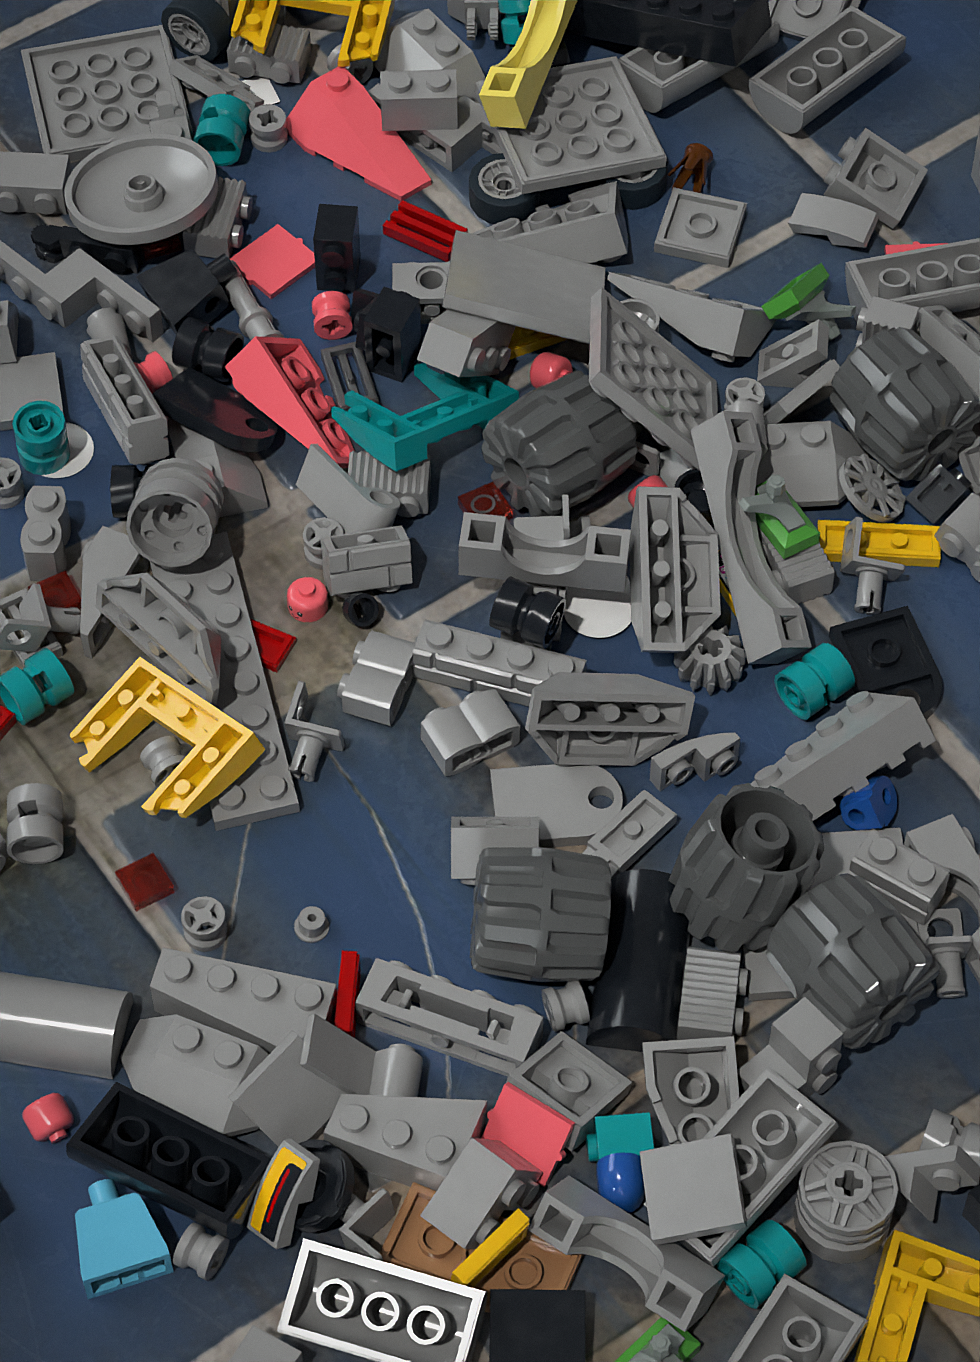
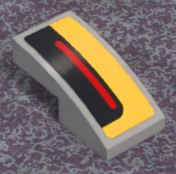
(285, 1184)

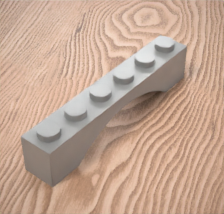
(728, 461)

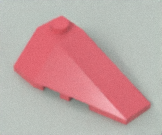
(345, 126)
(285, 386)

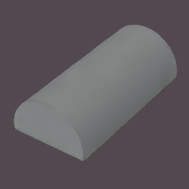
(824, 69)
(666, 78)
(919, 277)
(62, 1024)
(773, 1139)
(380, 1308)
(799, 1328)

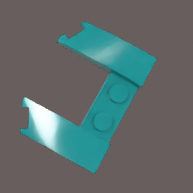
(404, 439)

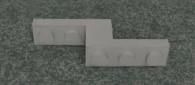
(452, 146)
(75, 288)

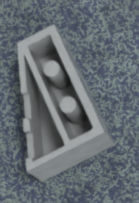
(466, 344)
(405, 1135)

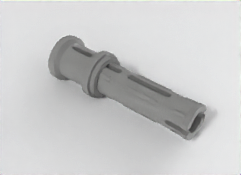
(253, 318)

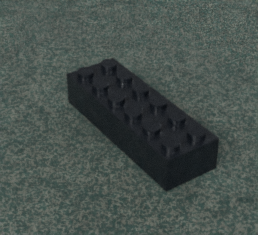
(688, 28)

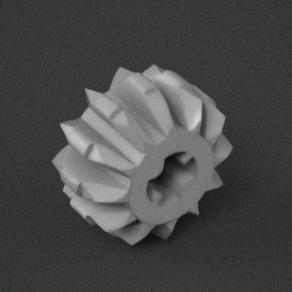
(711, 660)

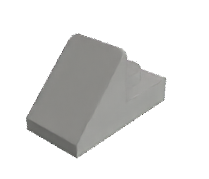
(794, 357)
(930, 1170)

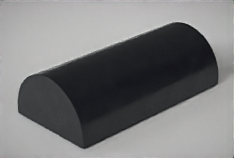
(643, 965)
(170, 1159)

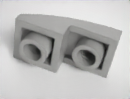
(838, 219)
(704, 755)

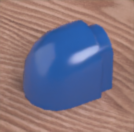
(870, 806)
(621, 1180)

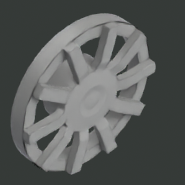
(871, 488)

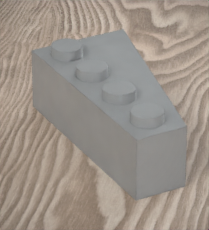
(847, 749)
(239, 998)

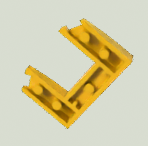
(362, 38)
(146, 694)
(905, 1278)

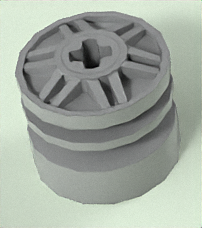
(169, 530)
(842, 1225)

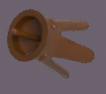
(695, 161)

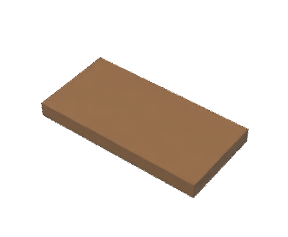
(425, 1249)

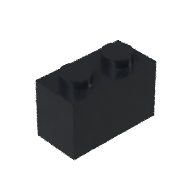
(337, 248)
(392, 334)

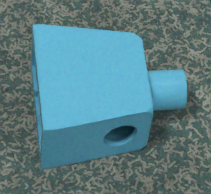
(118, 1241)

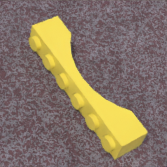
(518, 79)

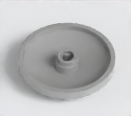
(141, 189)

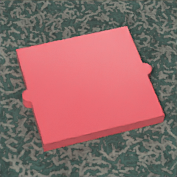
(274, 261)
(529, 1129)

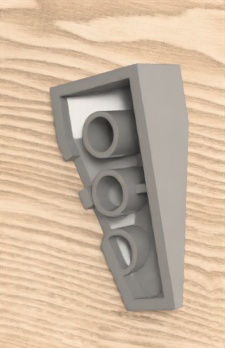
(583, 230)
(714, 324)
(690, 1084)

